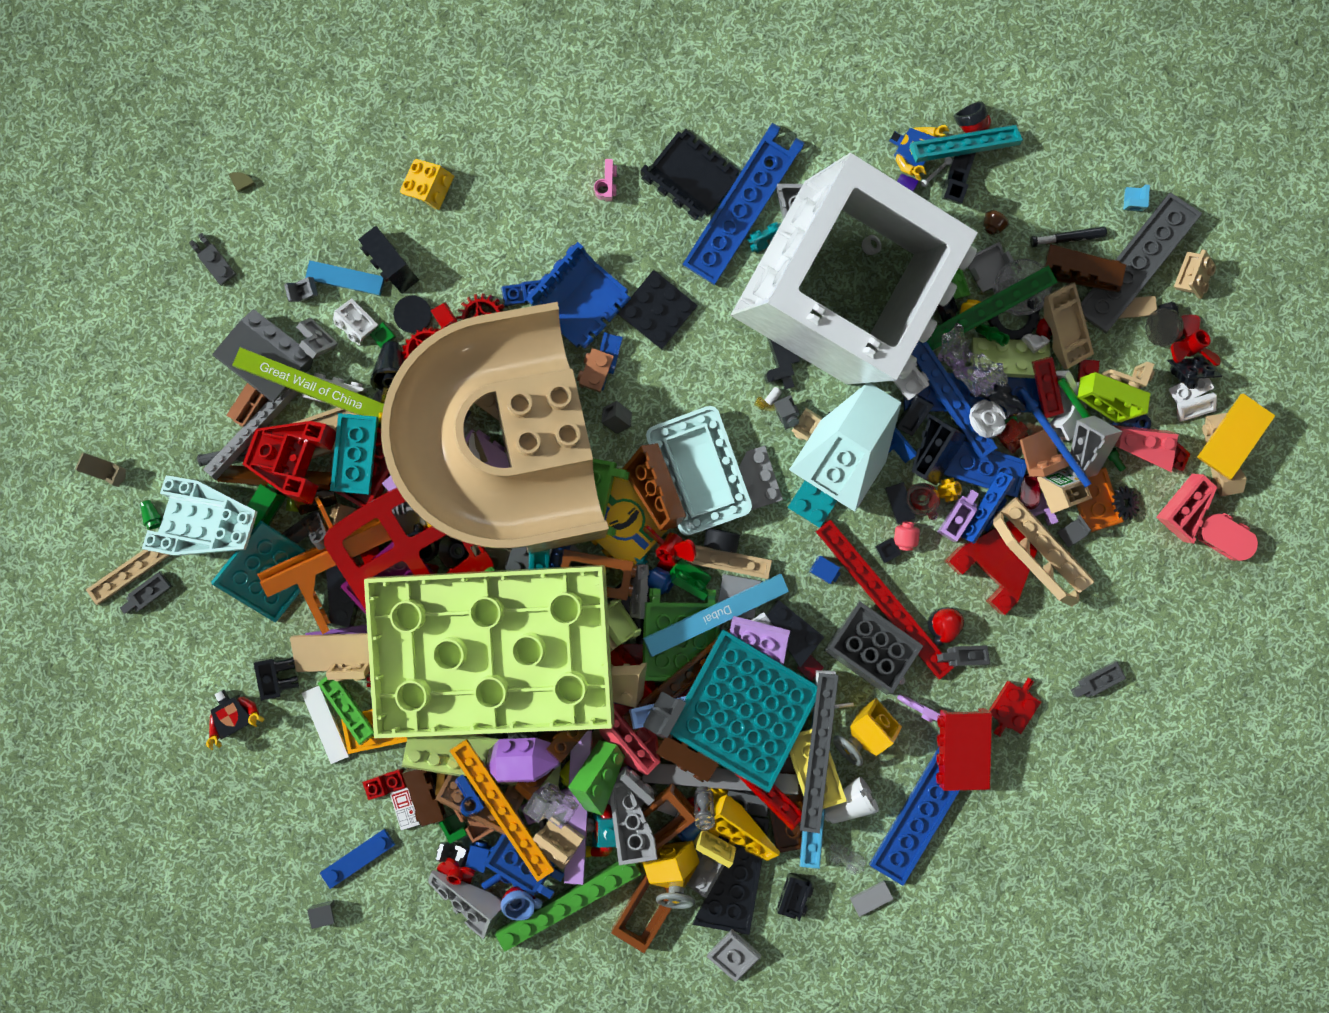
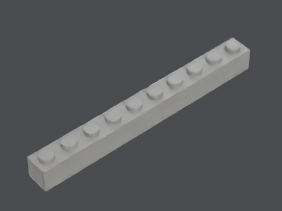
(244, 436)

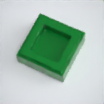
(382, 334)

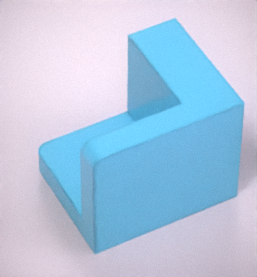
(1136, 198)

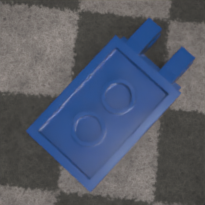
(509, 864)

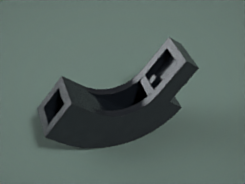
(955, 182)

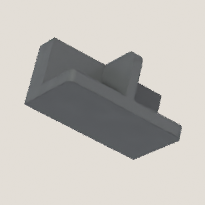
(664, 715)
(749, 802)

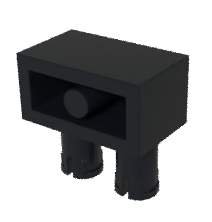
(267, 681)

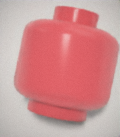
(906, 536)

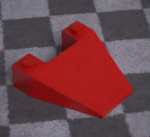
(284, 454)
(998, 563)

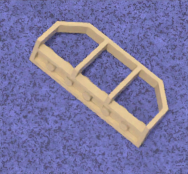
(1047, 546)

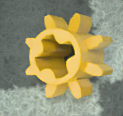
(949, 489)

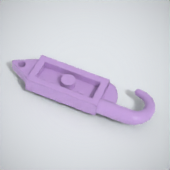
(927, 713)

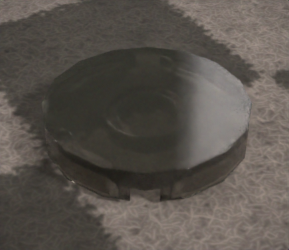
(1164, 327)

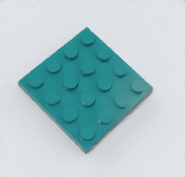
(240, 577)

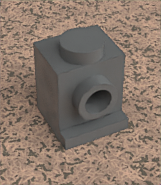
(787, 412)

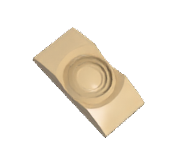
(1068, 326)

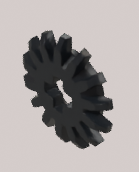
(1119, 503)

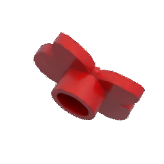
(454, 873)

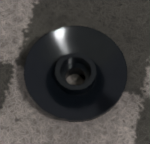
(447, 552)

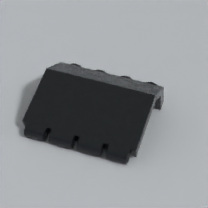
(691, 175)

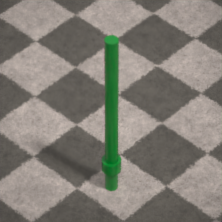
(1114, 455)

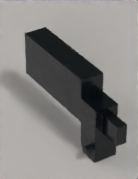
(783, 360)

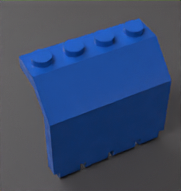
(583, 295)

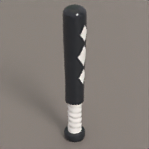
(1077, 235)

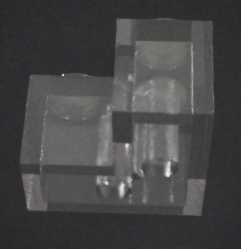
(551, 804)

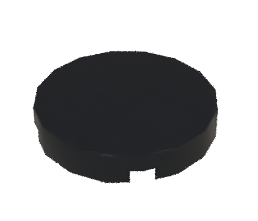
(412, 314)

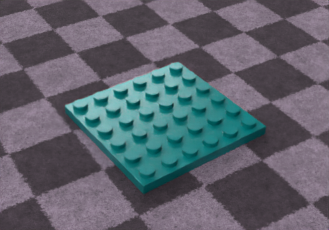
(745, 711)

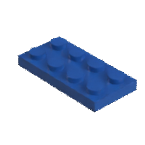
(982, 472)

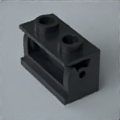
(794, 896)

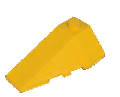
(740, 829)

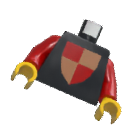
(230, 717)

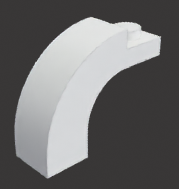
(1065, 423)

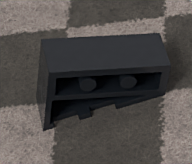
(387, 259)
(937, 450)
(802, 637)

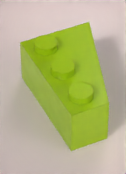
(1112, 397)

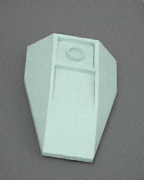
(199, 521)

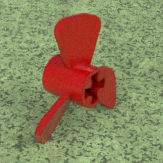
(1195, 342)
(670, 548)

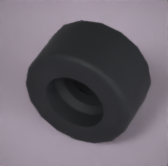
(721, 540)

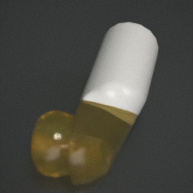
(772, 397)

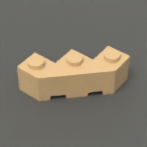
(1224, 486)

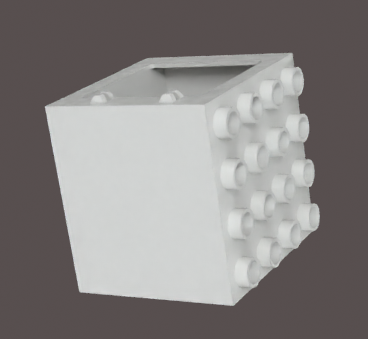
(833, 344)

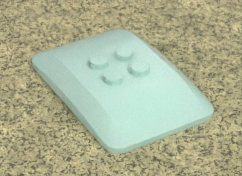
(702, 469)

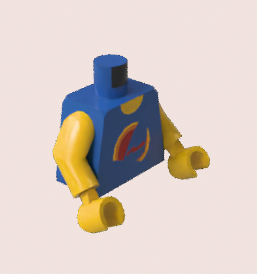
(903, 154)

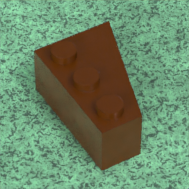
(687, 758)
(422, 791)

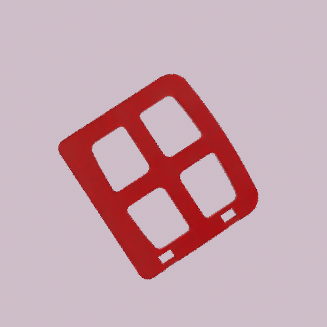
(404, 548)

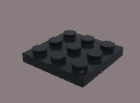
(657, 309)

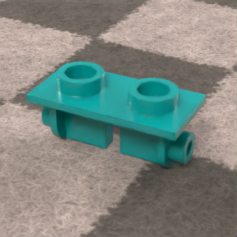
(759, 238)

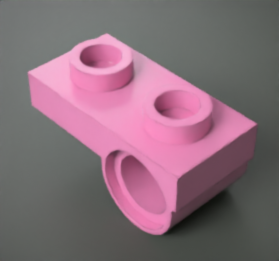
(610, 172)

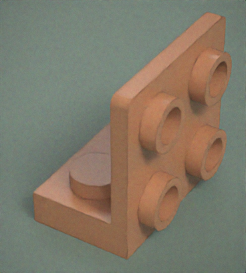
(1041, 455)

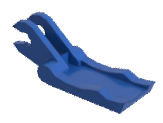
(611, 345)

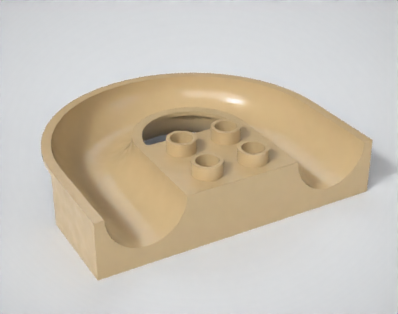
(550, 486)

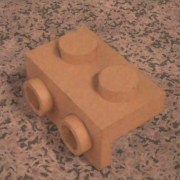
(595, 370)

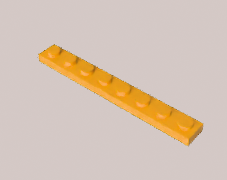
(502, 810)

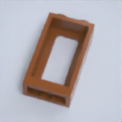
(625, 565)
(679, 823)
(640, 942)

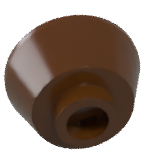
(995, 222)

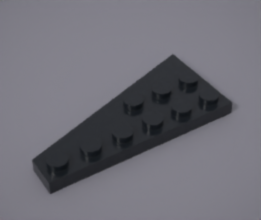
(734, 893)

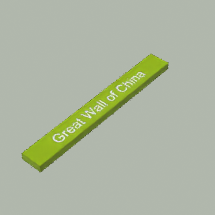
(306, 384)

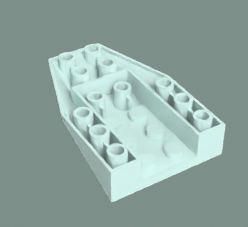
(850, 446)

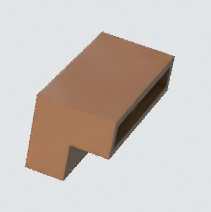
(246, 405)

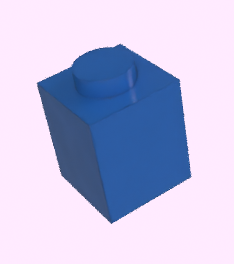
(825, 570)
(477, 855)

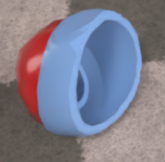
(519, 904)

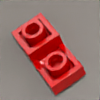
(384, 784)

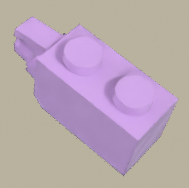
(959, 517)

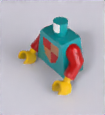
(603, 836)

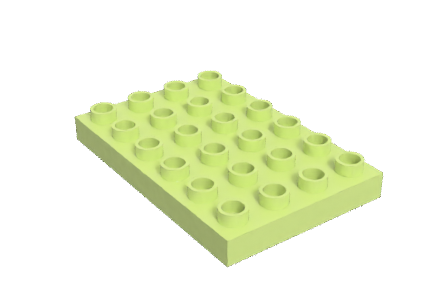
(489, 652)

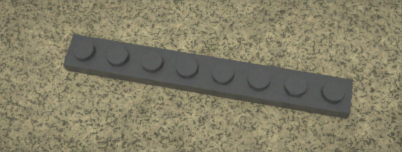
(819, 753)

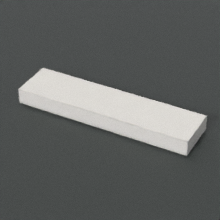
(325, 724)

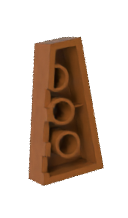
(655, 486)

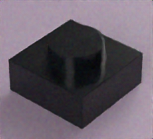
(887, 550)

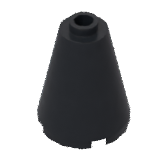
(387, 365)

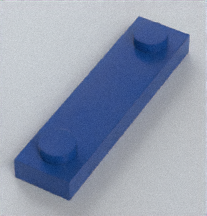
(357, 858)

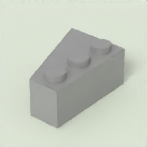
(1092, 444)

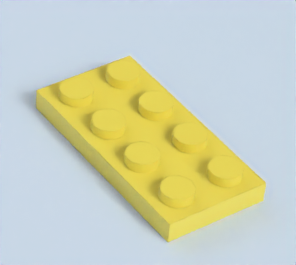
(800, 755)

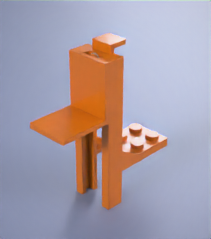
(305, 566)

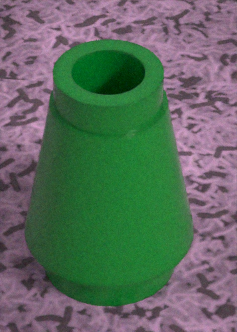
(150, 515)

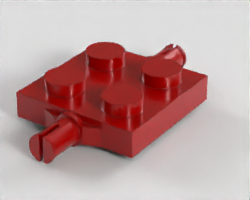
(1014, 707)

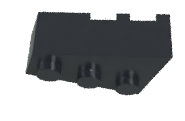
(341, 607)

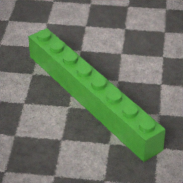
(567, 903)

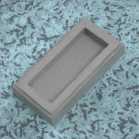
(871, 898)

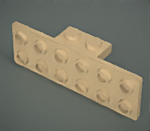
(338, 654)

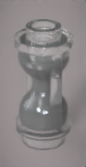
(704, 799)

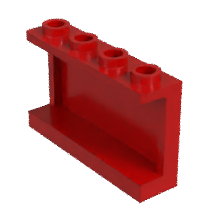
(964, 750)

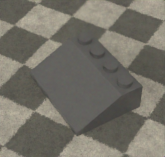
(263, 338)
(873, 648)

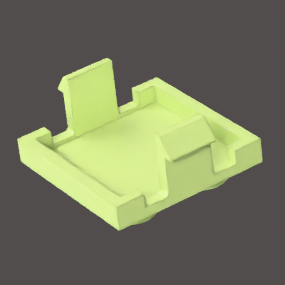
(620, 623)

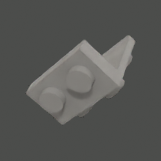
(642, 791)

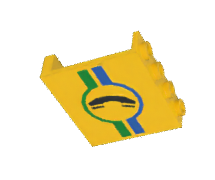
(629, 517)

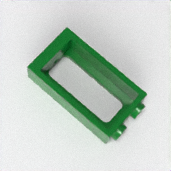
(266, 502)

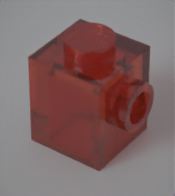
(1012, 435)

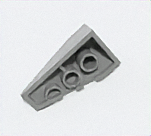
(476, 904)

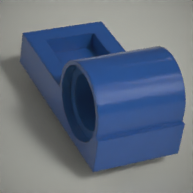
(466, 788)

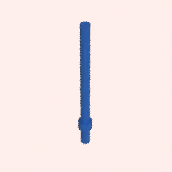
(1032, 406)

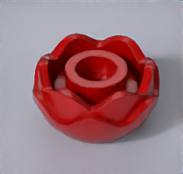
(1043, 329)

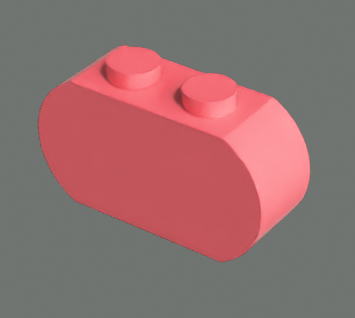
(1227, 537)

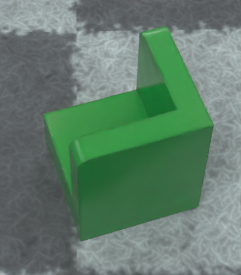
(453, 828)

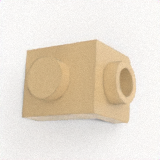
(807, 423)

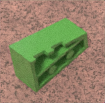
(597, 777)

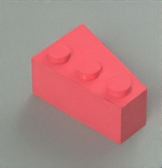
(1149, 444)
(1187, 507)

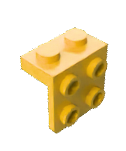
(427, 183)

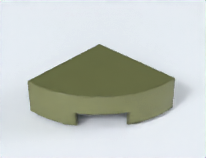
(241, 181)

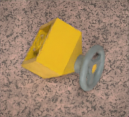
(871, 730)
(673, 871)

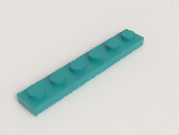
(965, 143)

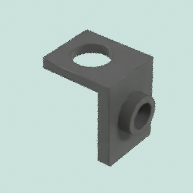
(1074, 532)

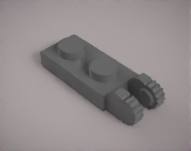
(213, 261)

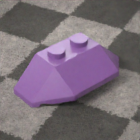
(520, 760)

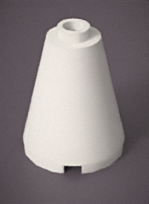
(858, 803)

